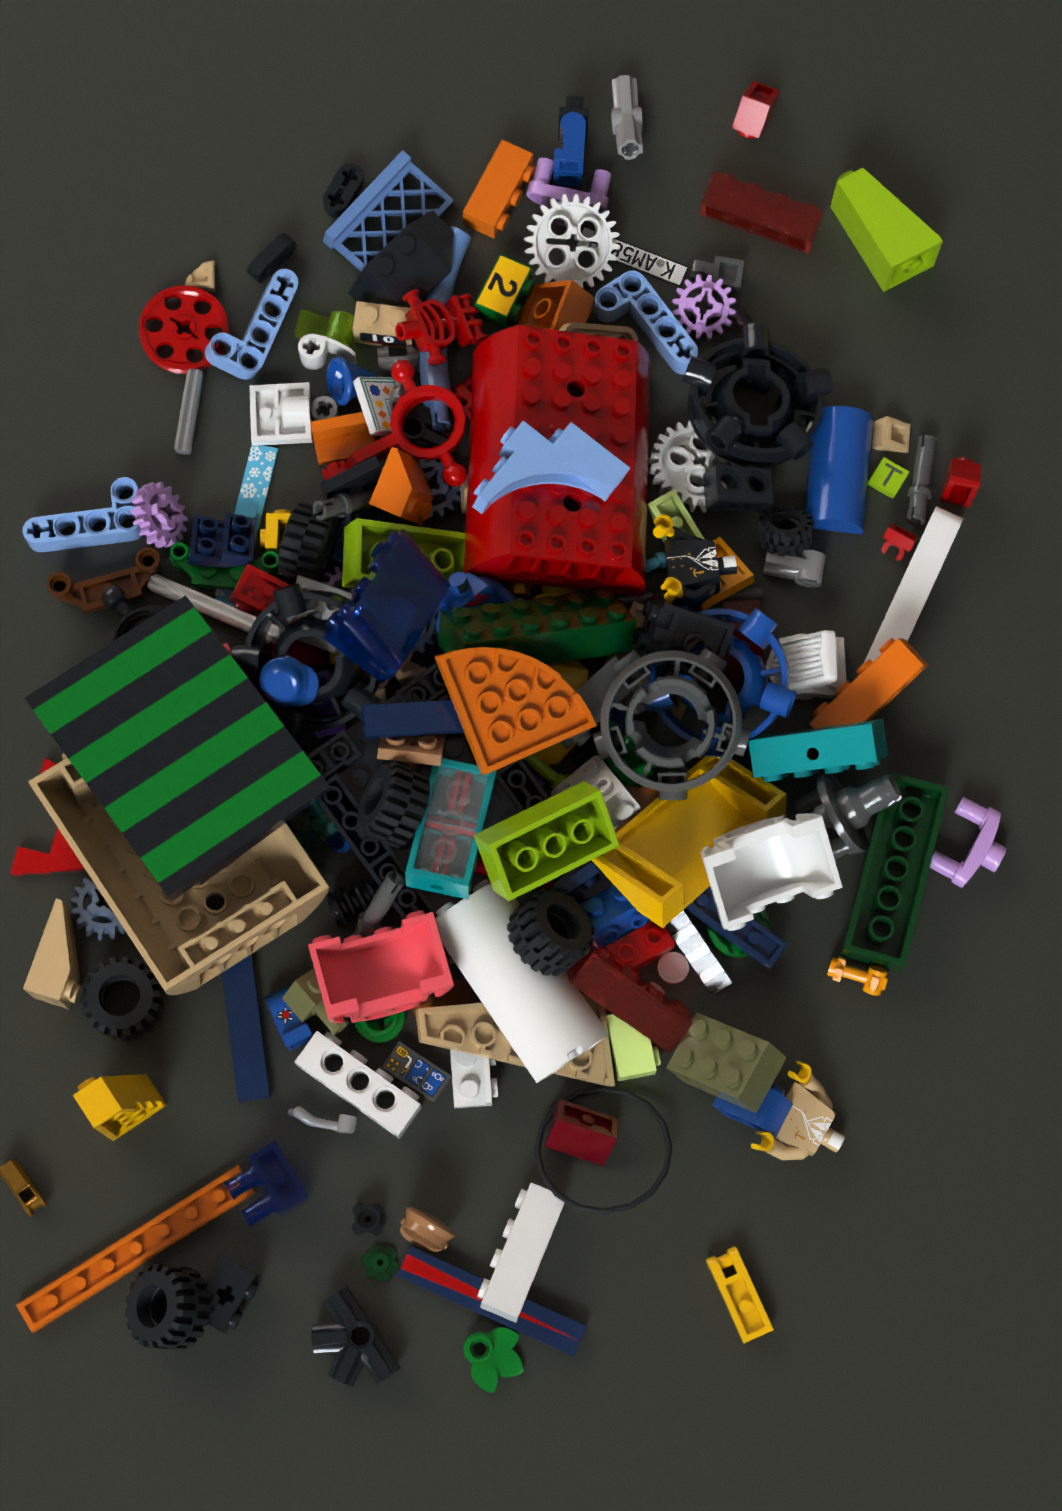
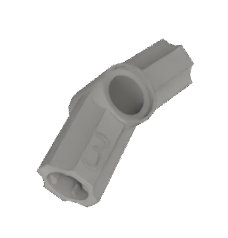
(626, 117)

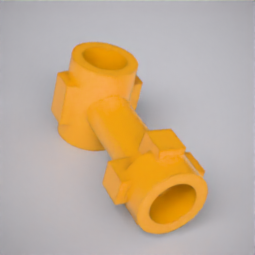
(873, 979)

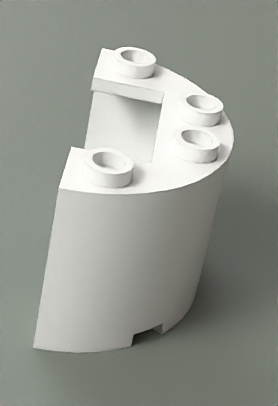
(769, 865)

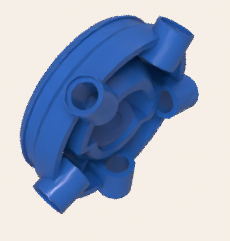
(756, 688)

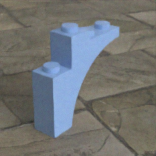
(564, 459)

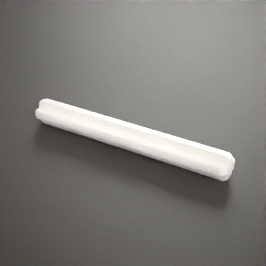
(209, 605)

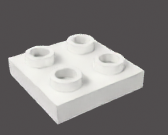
(280, 414)

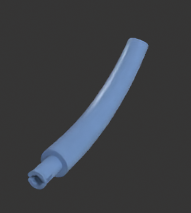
(439, 374)

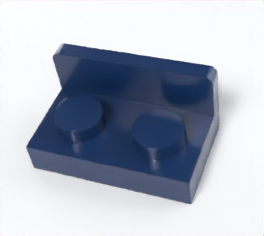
(585, 883)

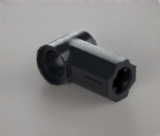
(427, 437)

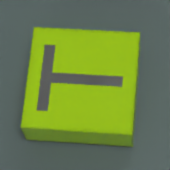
(888, 478)

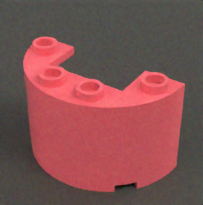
(381, 971)

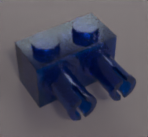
(274, 1172)

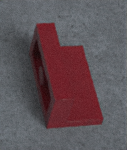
(582, 1132)

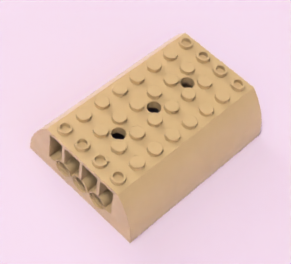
(183, 939)

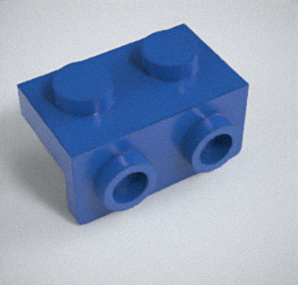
(612, 916)

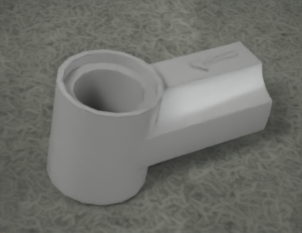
(803, 568)

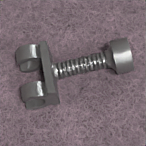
(385, 364)

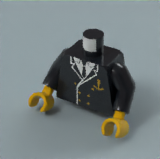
(690, 564)

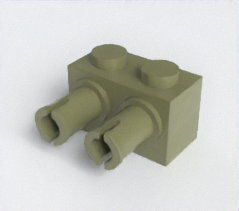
(306, 1000)

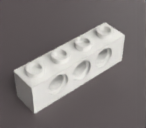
(394, 1119)

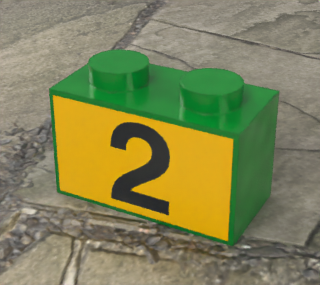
(504, 291)

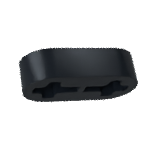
(338, 187)
(271, 258)

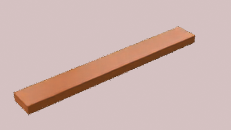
(130, 1252)

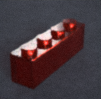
(761, 212)
(630, 997)

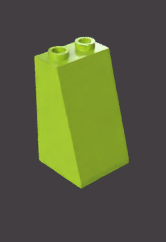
(883, 229)

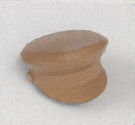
(425, 1230)

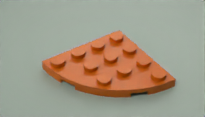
(510, 704)

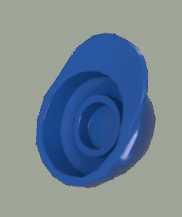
(288, 682)

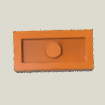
(340, 437)

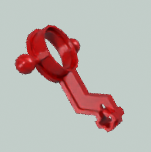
(403, 372)

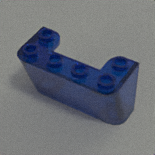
(389, 607)

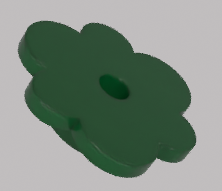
(370, 1259)

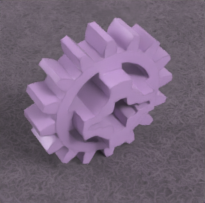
(718, 309)
(159, 515)

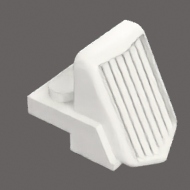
(814, 664)

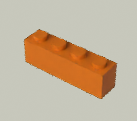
(874, 687)

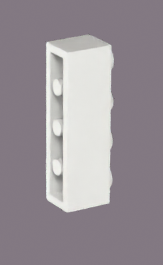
(522, 1253)

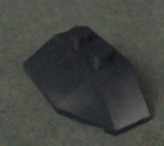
(413, 260)

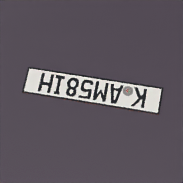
(641, 259)

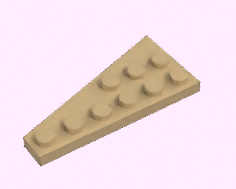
(474, 1032)

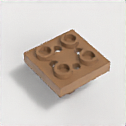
(413, 750)

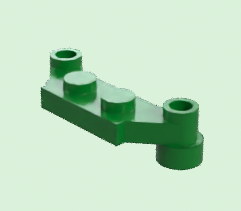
(218, 577)

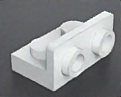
(472, 1080)

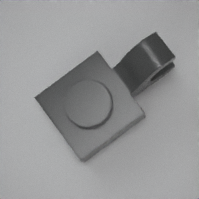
(727, 269)

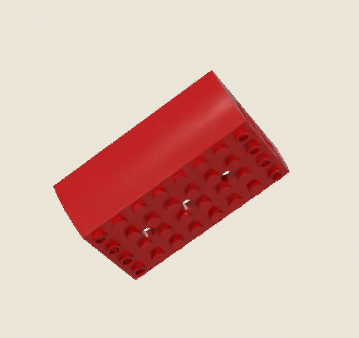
(529, 531)

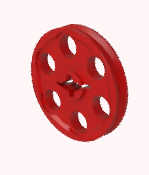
(182, 317)

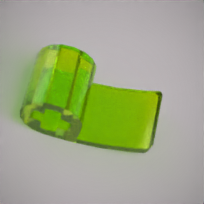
(336, 326)

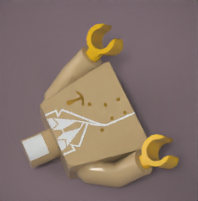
(806, 1122)

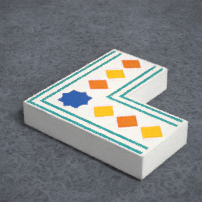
(374, 401)

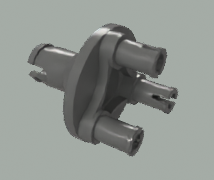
(848, 809)

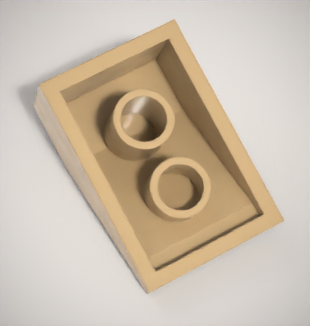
(55, 968)

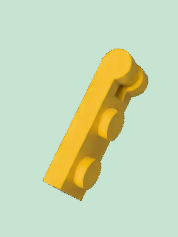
(740, 1296)

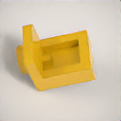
(271, 535)

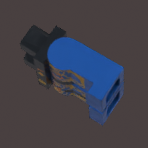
(572, 138)

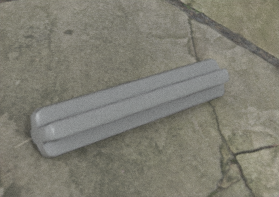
(188, 411)

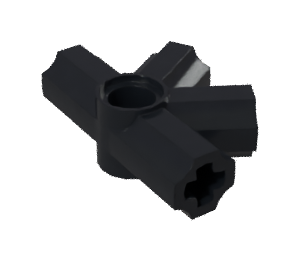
(340, 1338)

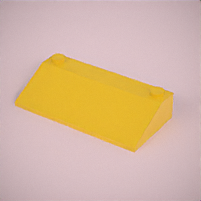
(662, 846)

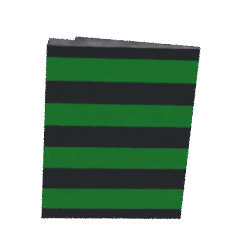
(178, 747)

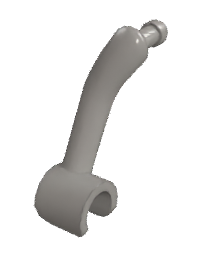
(345, 1123)

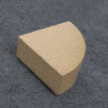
(203, 277)

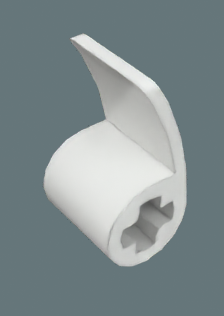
(321, 347)

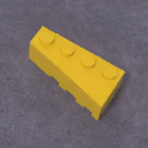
(118, 1102)

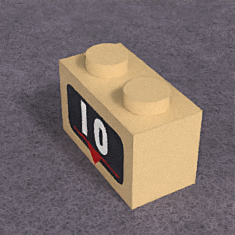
(376, 325)

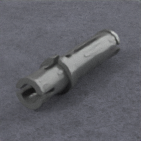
(920, 489)
(343, 504)
(371, 919)

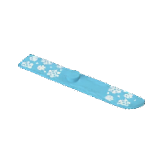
(253, 493)

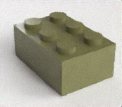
(726, 1062)

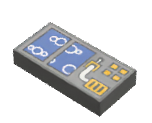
(416, 1072)

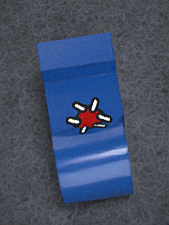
(288, 1024)

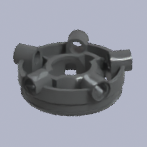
(670, 783)

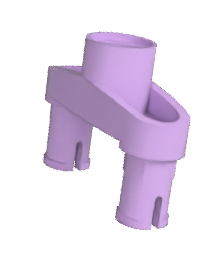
(541, 191)
(983, 851)

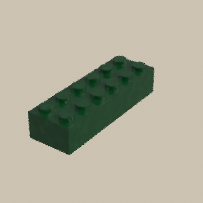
(545, 627)
(894, 875)

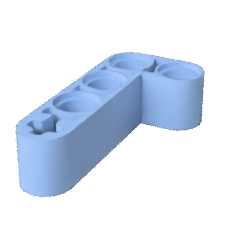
(260, 322)
(650, 324)
(84, 523)

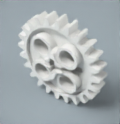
(573, 215)
(680, 447)

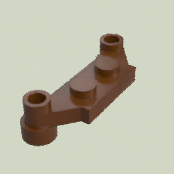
(89, 592)

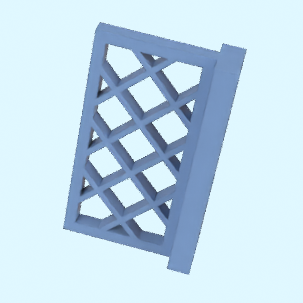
(373, 197)

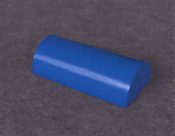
(839, 470)

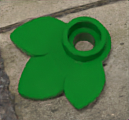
(497, 1360)

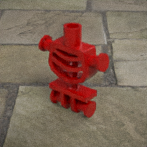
(435, 325)

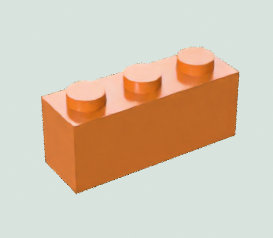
(499, 189)

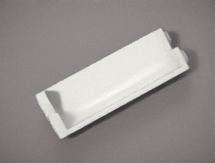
(537, 1013)

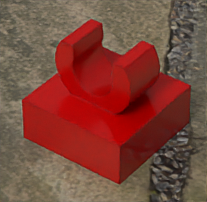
(900, 538)

